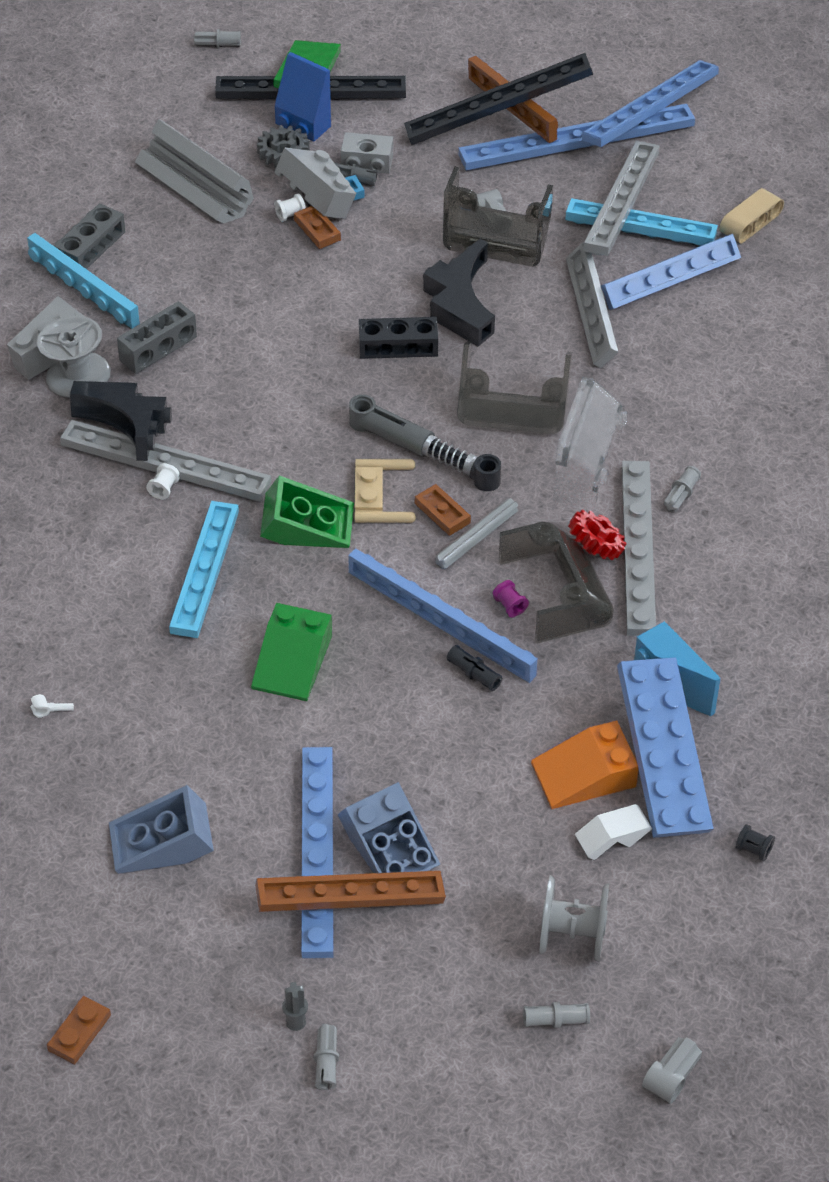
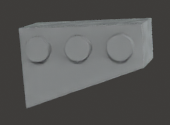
(319, 179)
(23, 346)

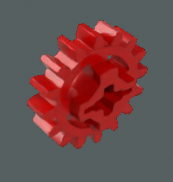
(597, 534)

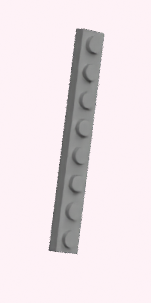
(621, 198)
(190, 466)
(639, 547)

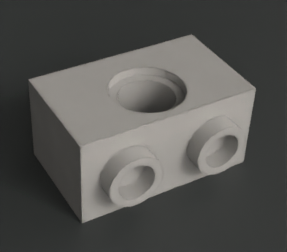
(367, 151)

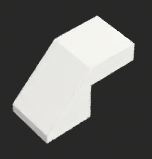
(621, 826)

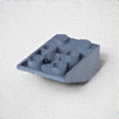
(388, 833)

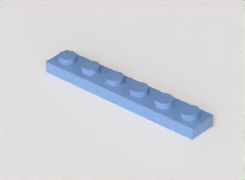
(670, 271)

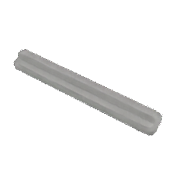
(476, 533)

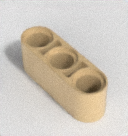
(751, 215)

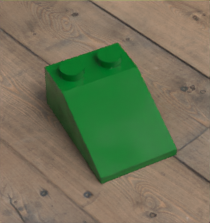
(305, 516)
(292, 651)

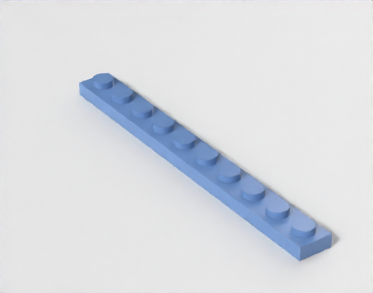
(567, 139)

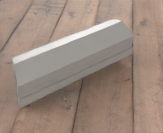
(196, 174)

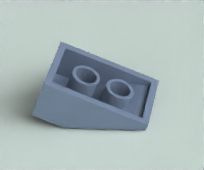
(162, 833)

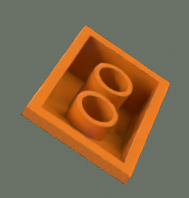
(587, 766)

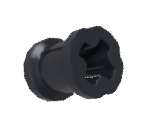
(762, 845)

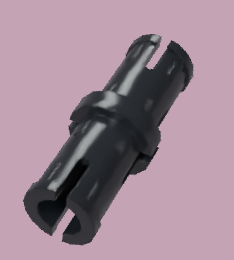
(474, 668)

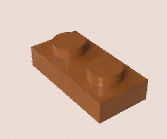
(317, 227)
(442, 509)
(79, 1030)

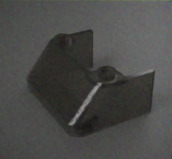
(509, 235)
(511, 411)
(583, 599)

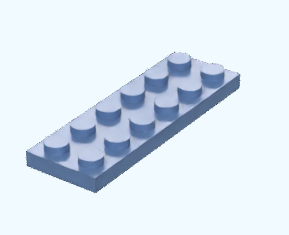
(664, 747)

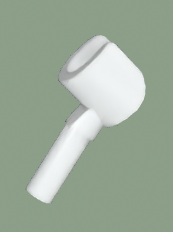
(41, 708)

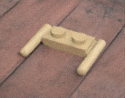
(370, 491)

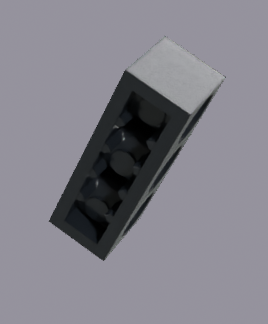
(398, 337)

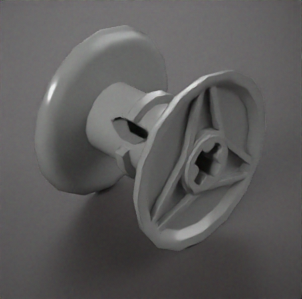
(71, 344)
(559, 920)

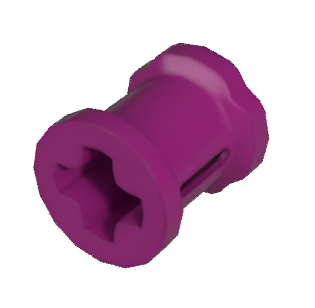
(510, 598)

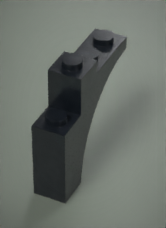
(454, 297)
(124, 409)

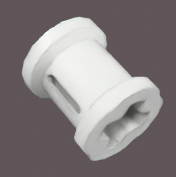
(288, 207)
(163, 481)

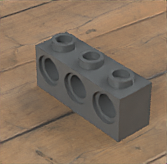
(92, 235)
(157, 337)

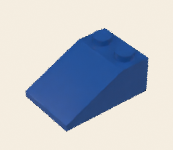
(304, 97)

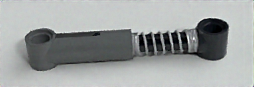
(367, 416)

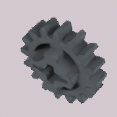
(277, 141)

